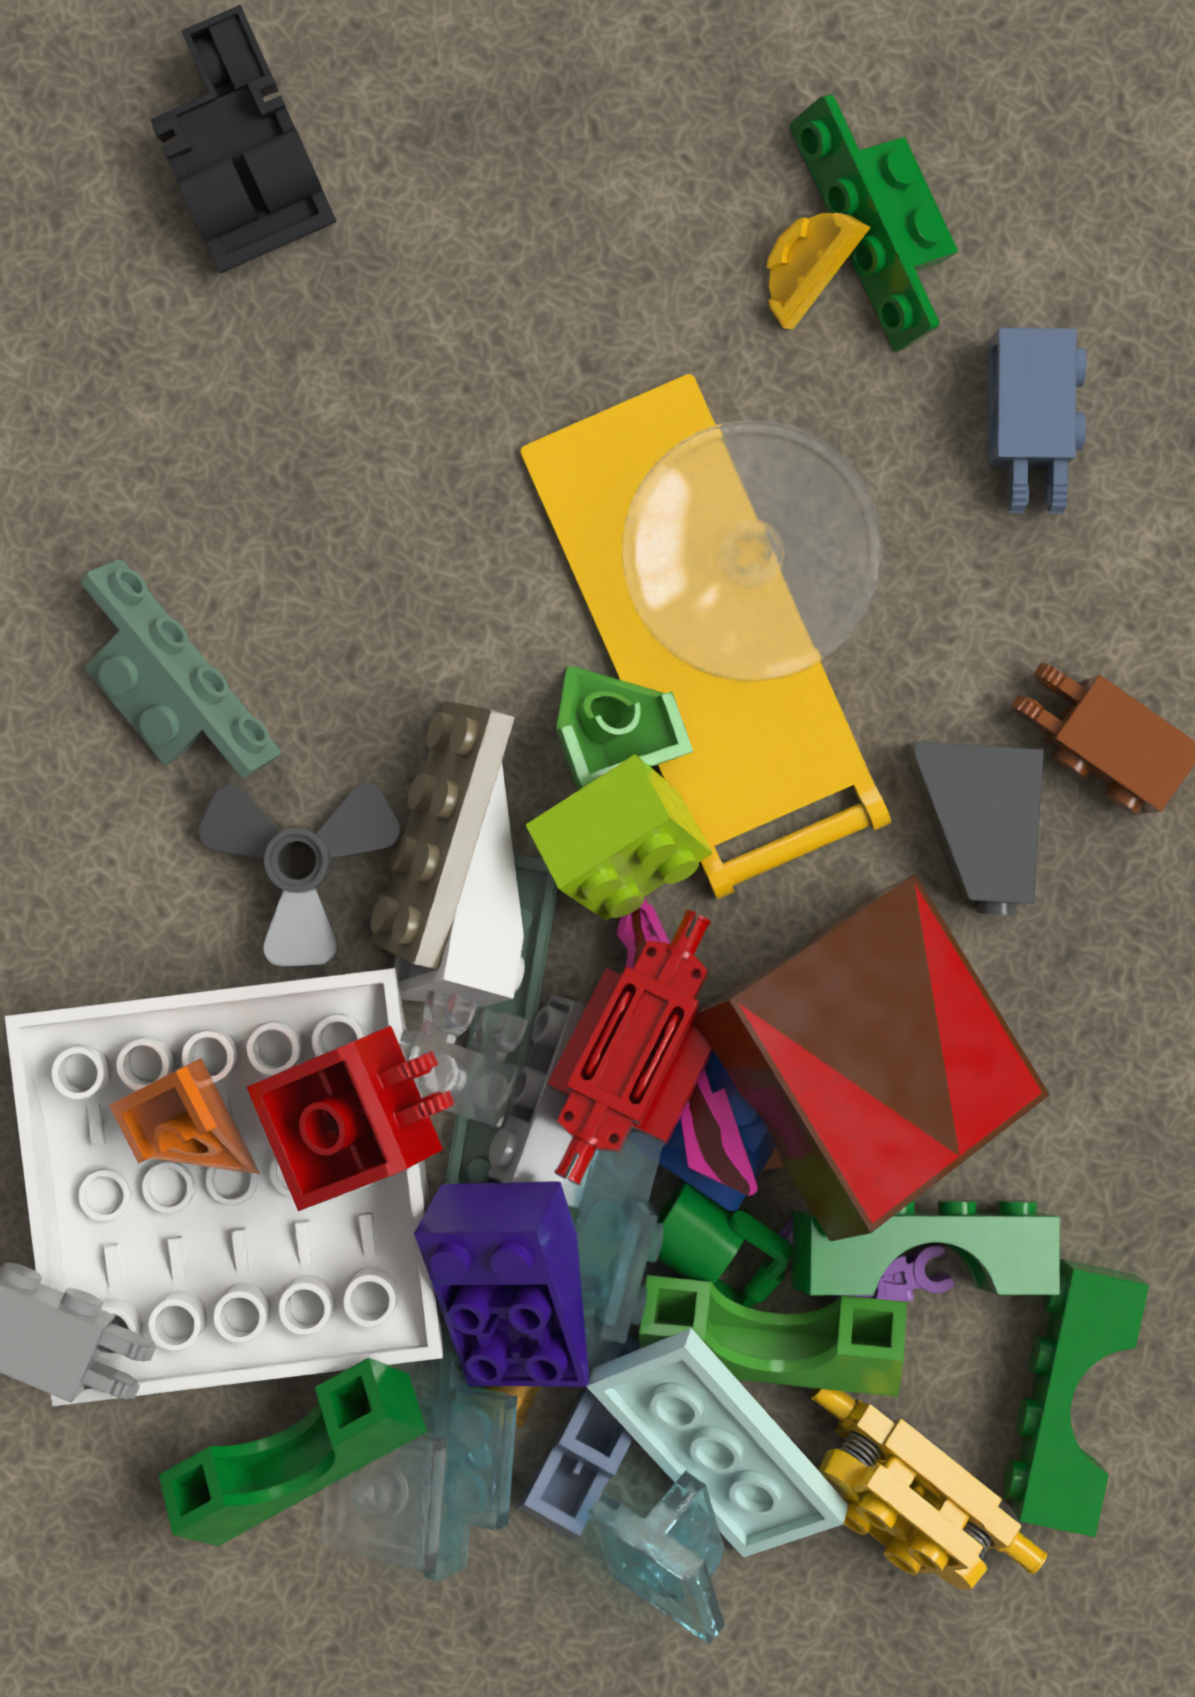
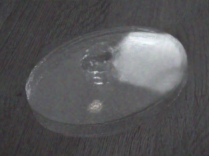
(752, 550)

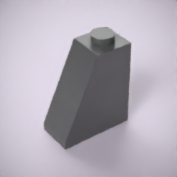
(984, 817)

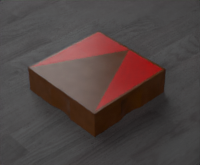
(873, 1059)

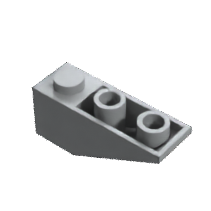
(532, 1137)

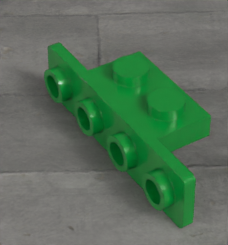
(892, 197)

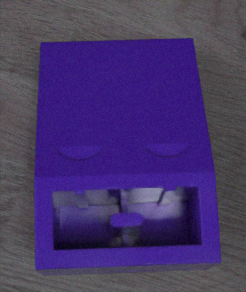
(508, 1282)

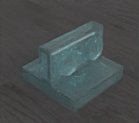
(667, 1553)

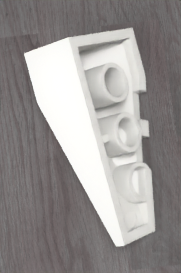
(487, 930)

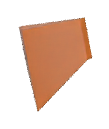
(183, 1122)

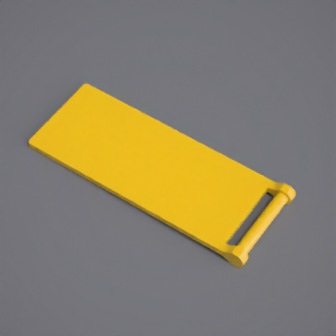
(753, 743)

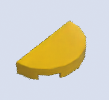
(807, 260)

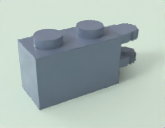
(1035, 409)

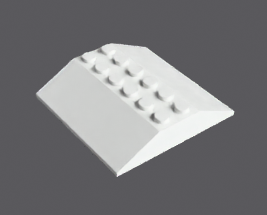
(203, 1254)

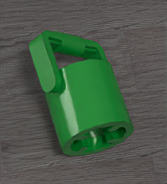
(705, 1237)

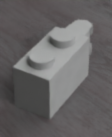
(58, 1336)

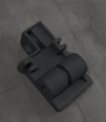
(236, 153)

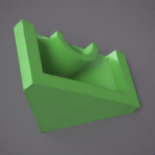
(611, 720)

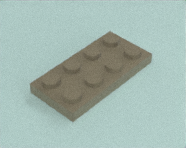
(441, 832)

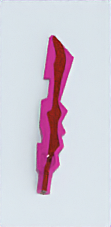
(708, 1122)

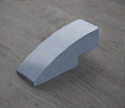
(578, 1461)

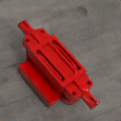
(634, 1051)

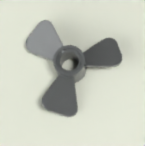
(300, 926)

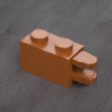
(1112, 739)

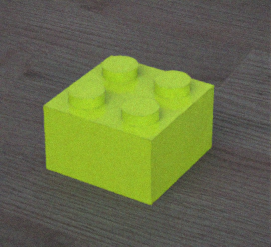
(619, 839)

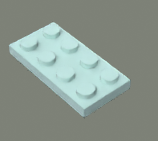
(704, 1422)

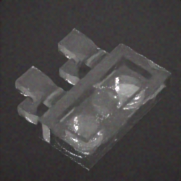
(474, 1076)

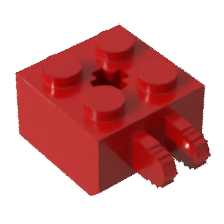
(349, 1117)

